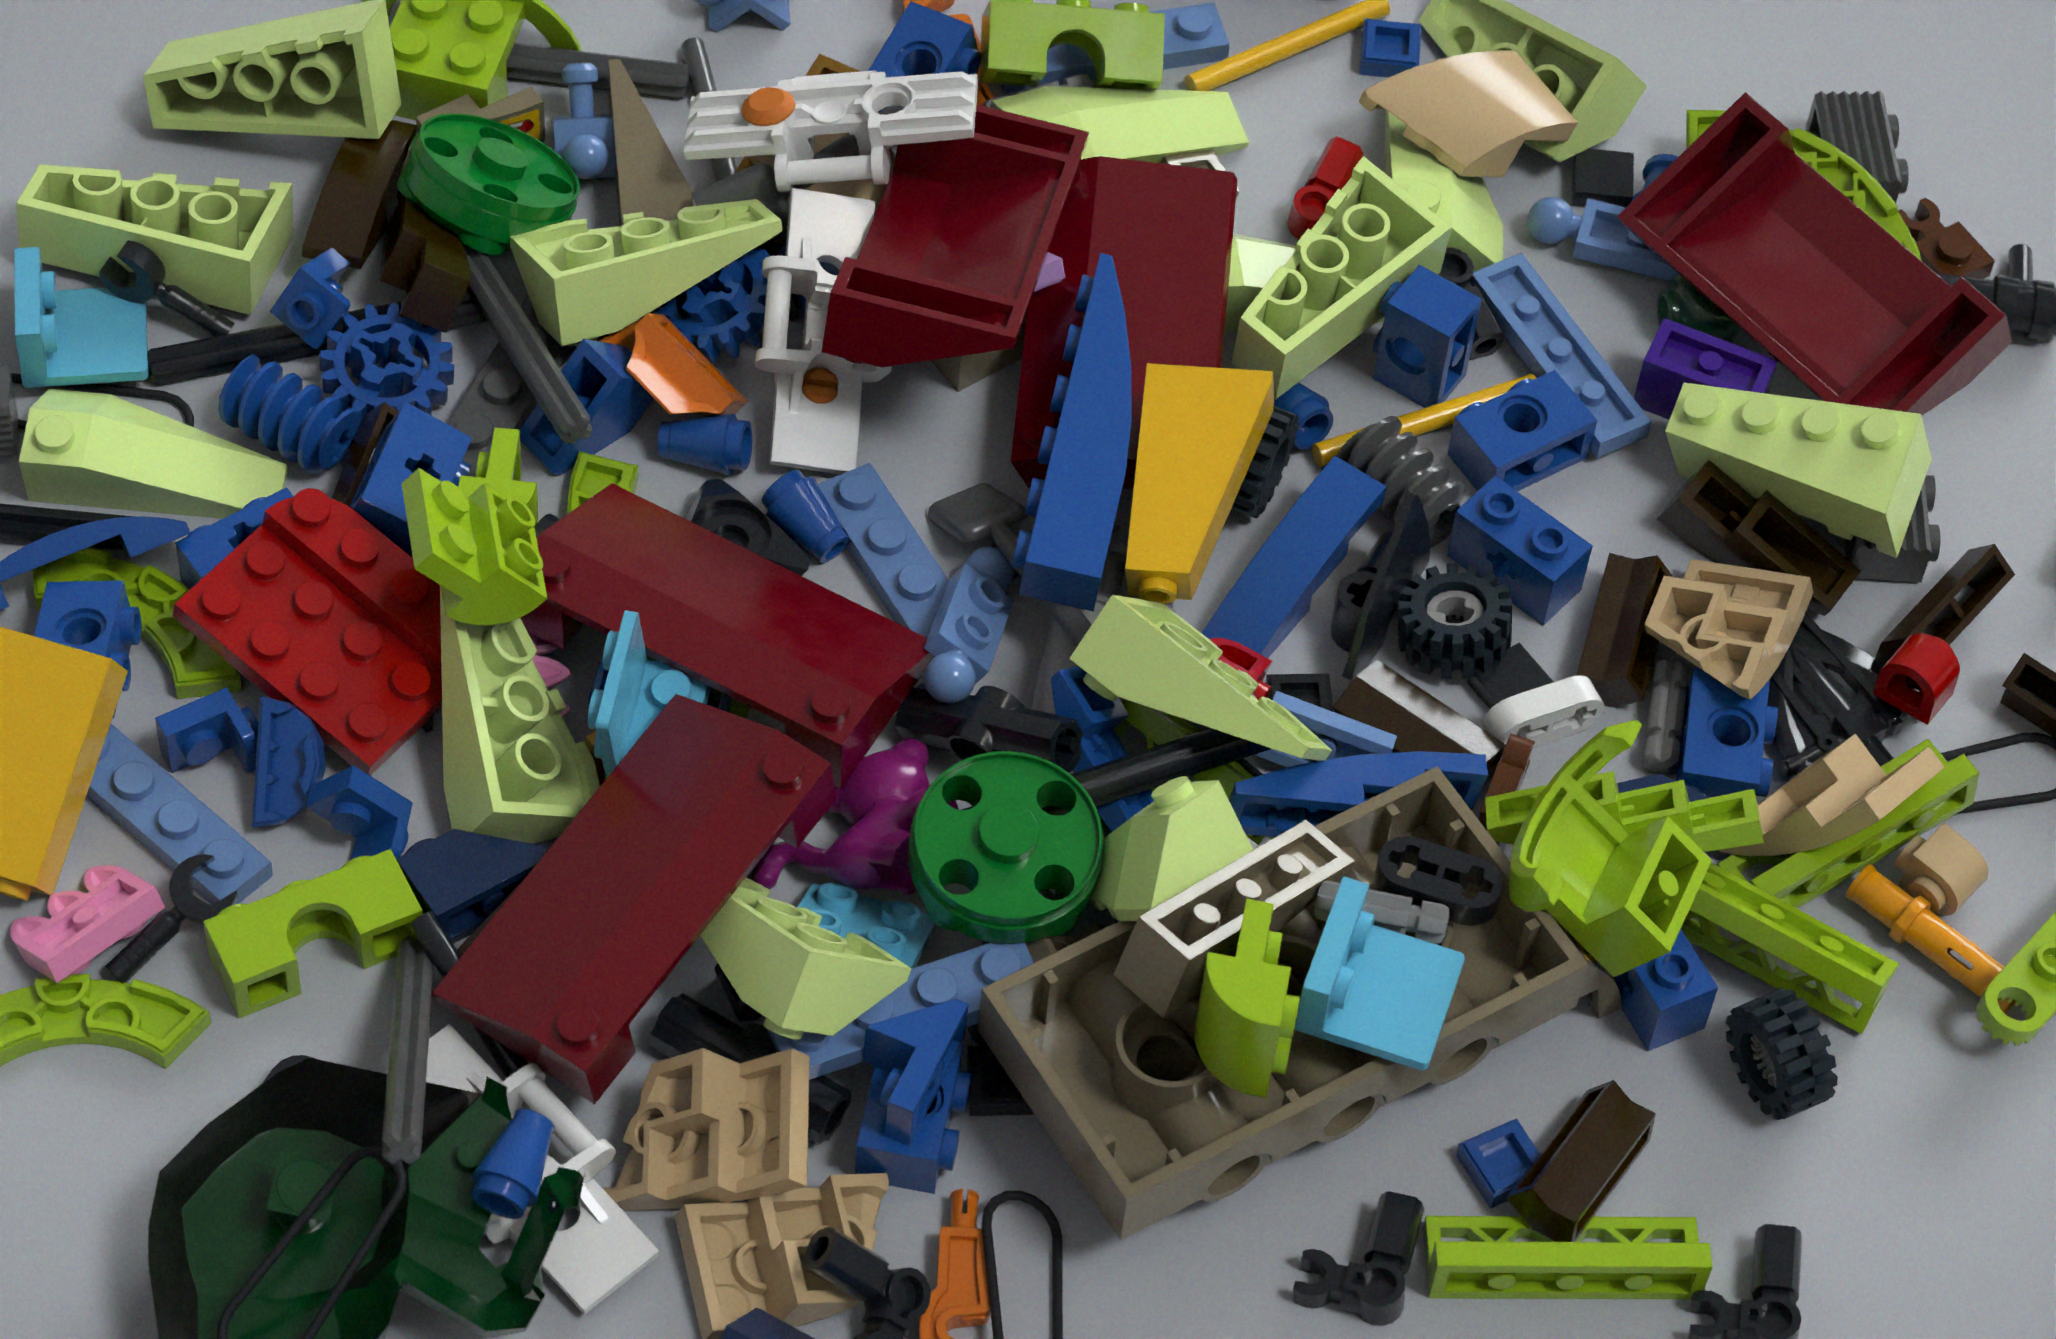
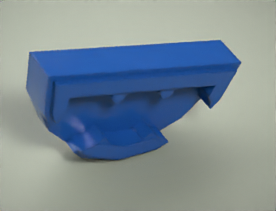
(287, 762)

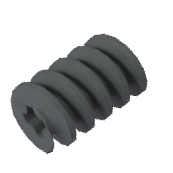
(1396, 464)

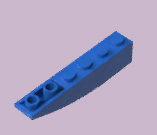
(1084, 454)

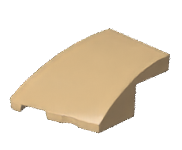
(1473, 109)
(1730, 620)
(1835, 799)
(716, 1131)
(755, 1250)

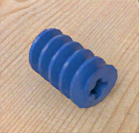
(288, 416)

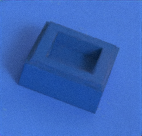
(1389, 47)
(1497, 1160)

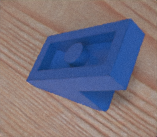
(917, 1054)

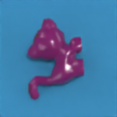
(880, 807)

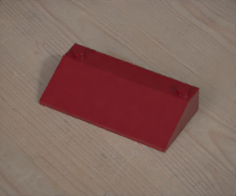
(955, 244)
(1173, 270)
(1812, 271)
(729, 622)
(634, 888)

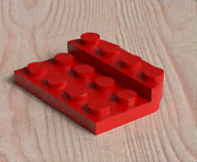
(327, 621)

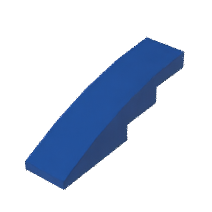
(1297, 559)
(1328, 787)

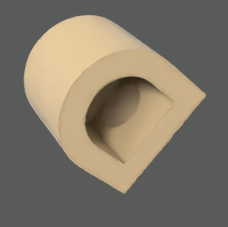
(1942, 869)

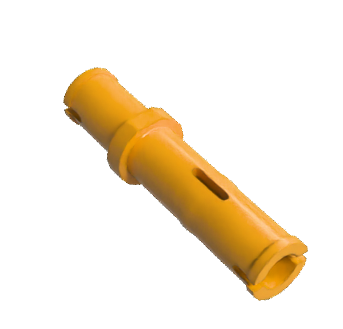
(1915, 923)

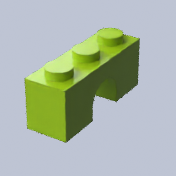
(1120, 41)
(359, 904)

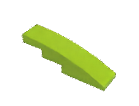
(1710, 822)

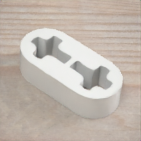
(1546, 711)

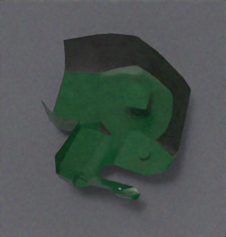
(229, 1205)

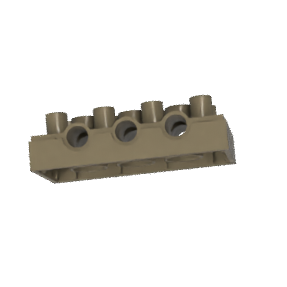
(1161, 1131)

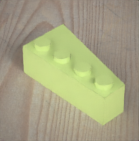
(282, 76)
(211, 239)
(1338, 277)
(1819, 458)

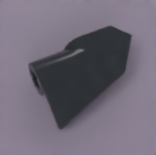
(1372, 593)

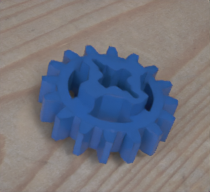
(723, 307)
(384, 361)

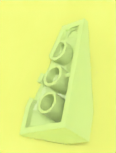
(1582, 77)
(1454, 198)
(611, 276)
(1166, 664)

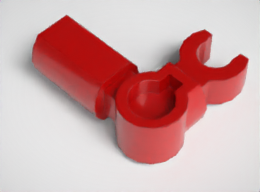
(1329, 175)

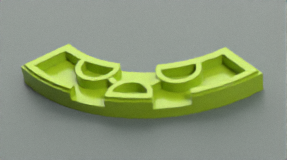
(191, 663)
(99, 1012)

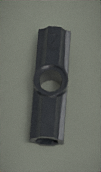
(987, 724)
(690, 1026)

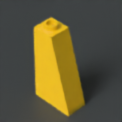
(1189, 467)
(51, 738)

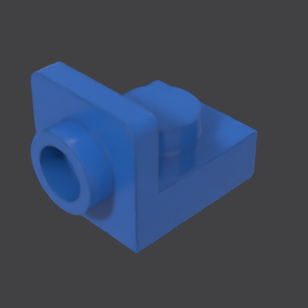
(314, 299)
(206, 728)
(363, 809)

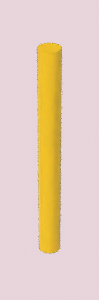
(1286, 45)
(1420, 421)

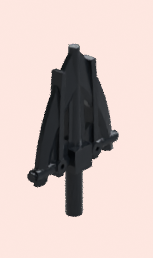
(1808, 736)

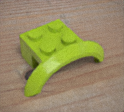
(463, 48)
(1605, 886)

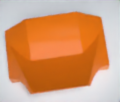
(678, 372)

